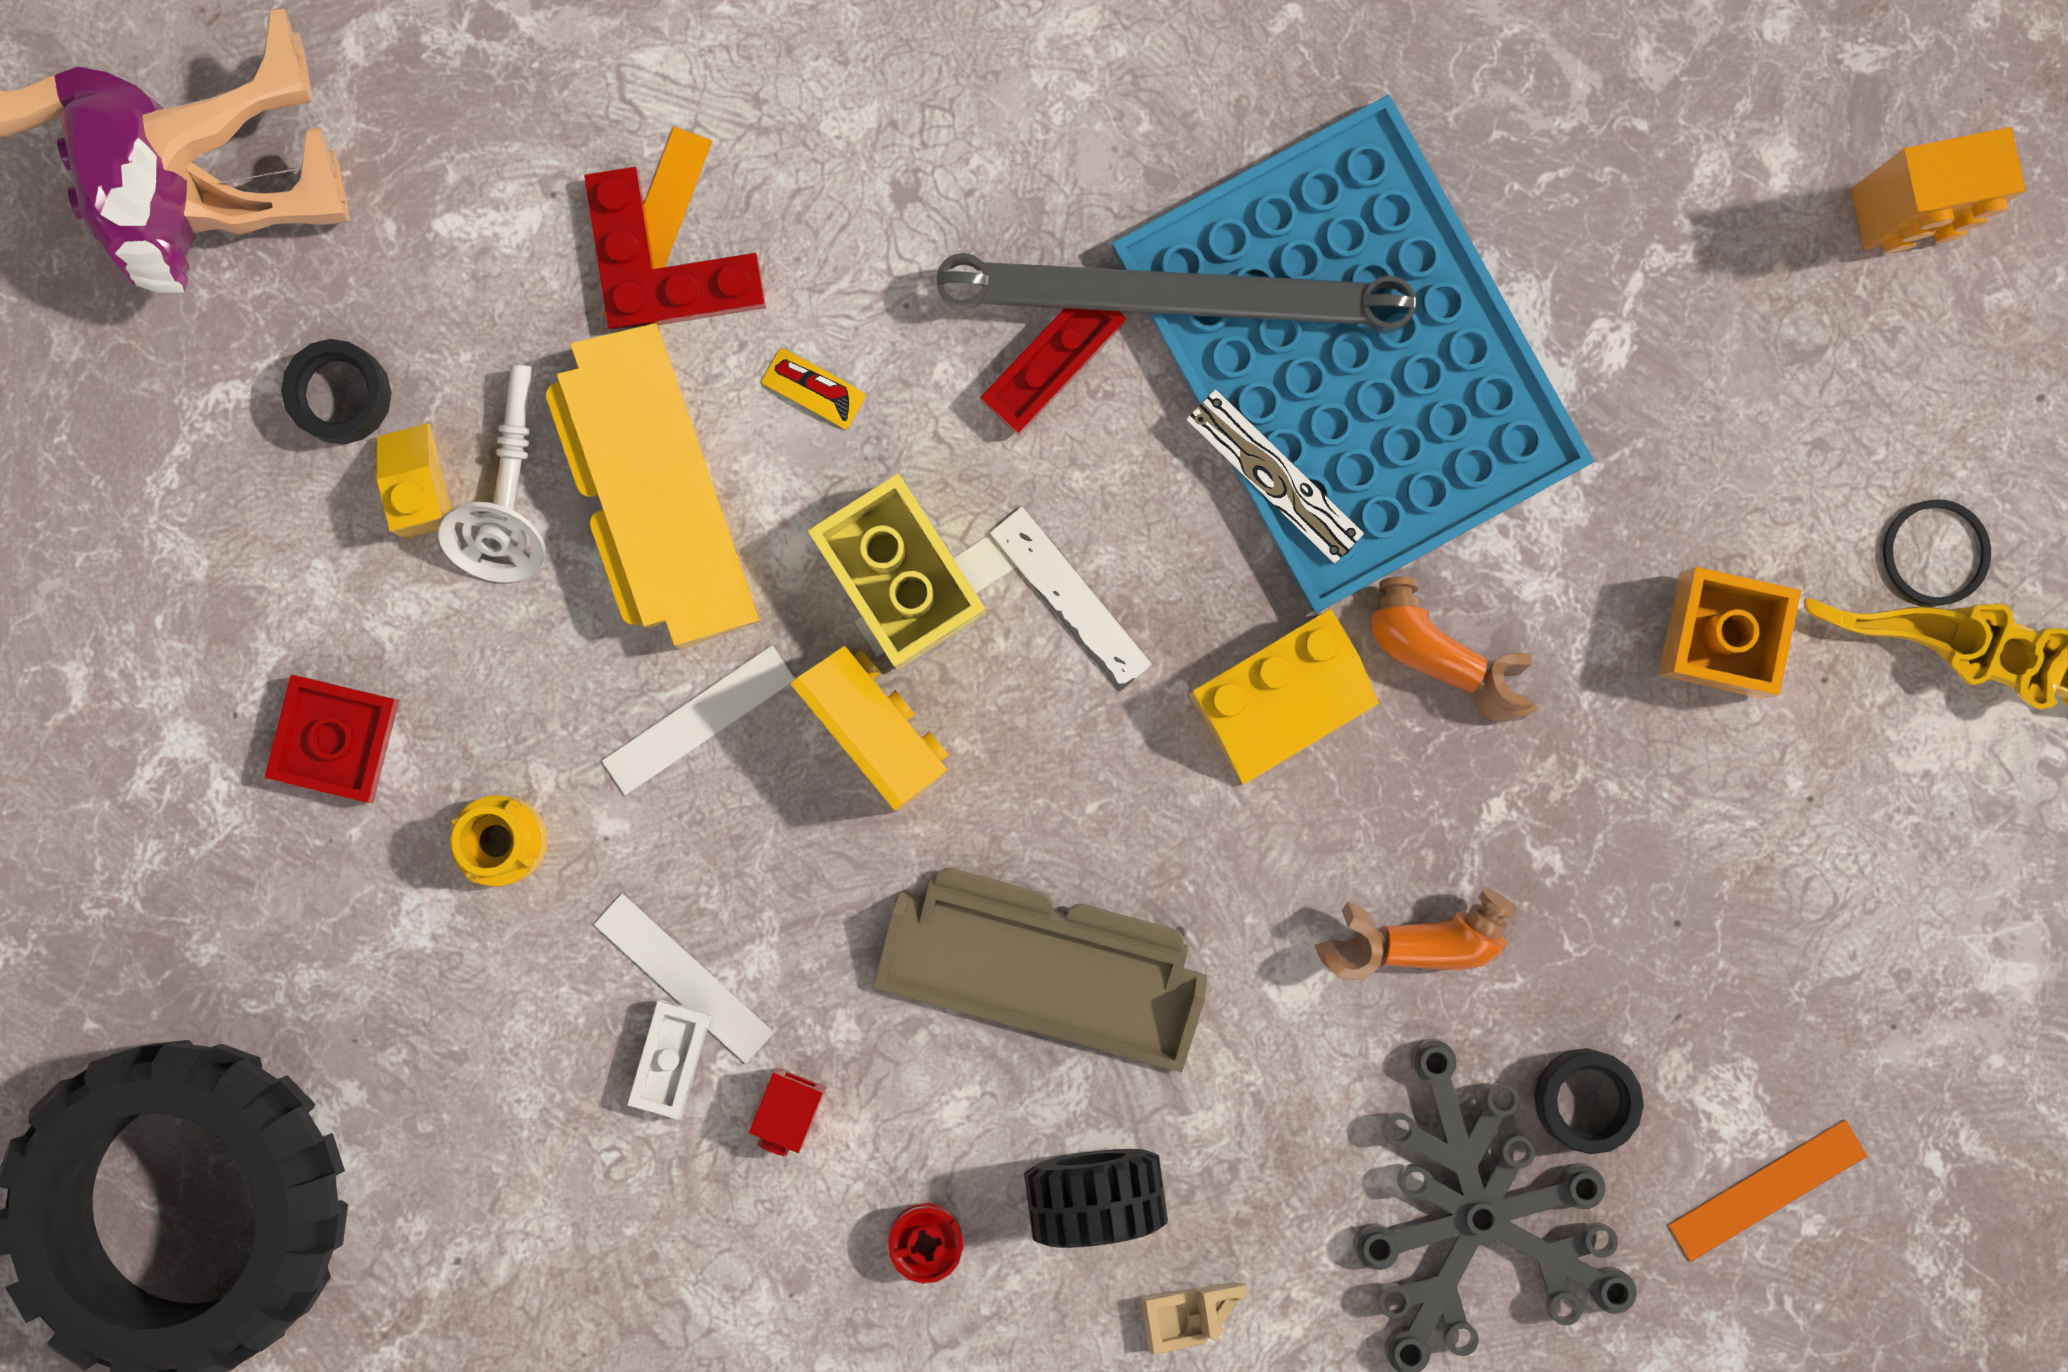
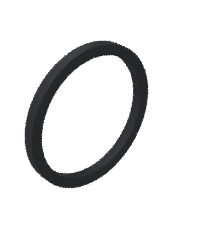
(1978, 527)

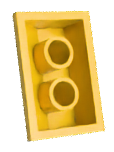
(1285, 696)
(872, 726)

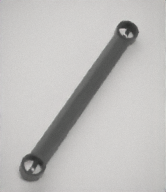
(1175, 293)

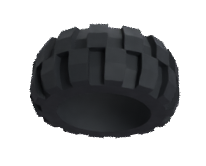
(54, 1234)

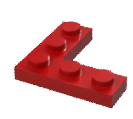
(666, 295)

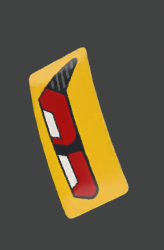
(814, 388)

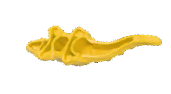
(1975, 643)

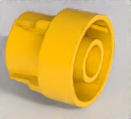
(470, 835)

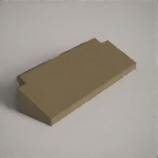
(1045, 969)

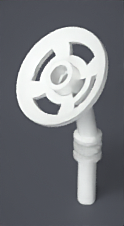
(501, 521)

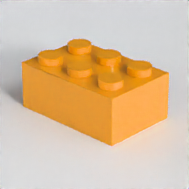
(1938, 190)

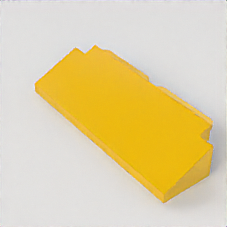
(660, 511)

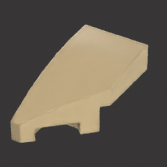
(1188, 1316)

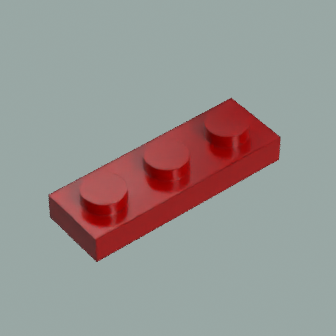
(1049, 364)

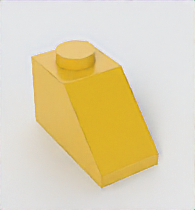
(411, 481)

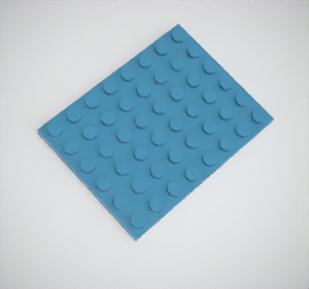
(1395, 428)

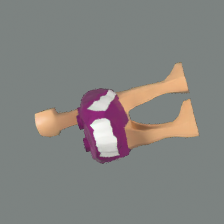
(138, 168)

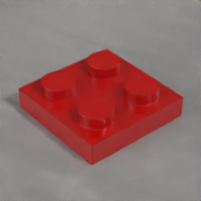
(331, 739)

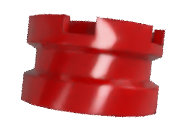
(920, 1265)

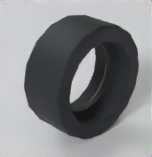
(301, 371)
(1629, 1110)

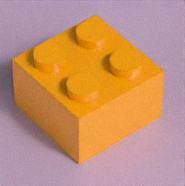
(1729, 632)

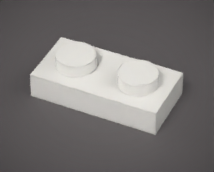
(669, 1059)

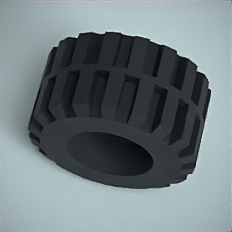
(1095, 1198)

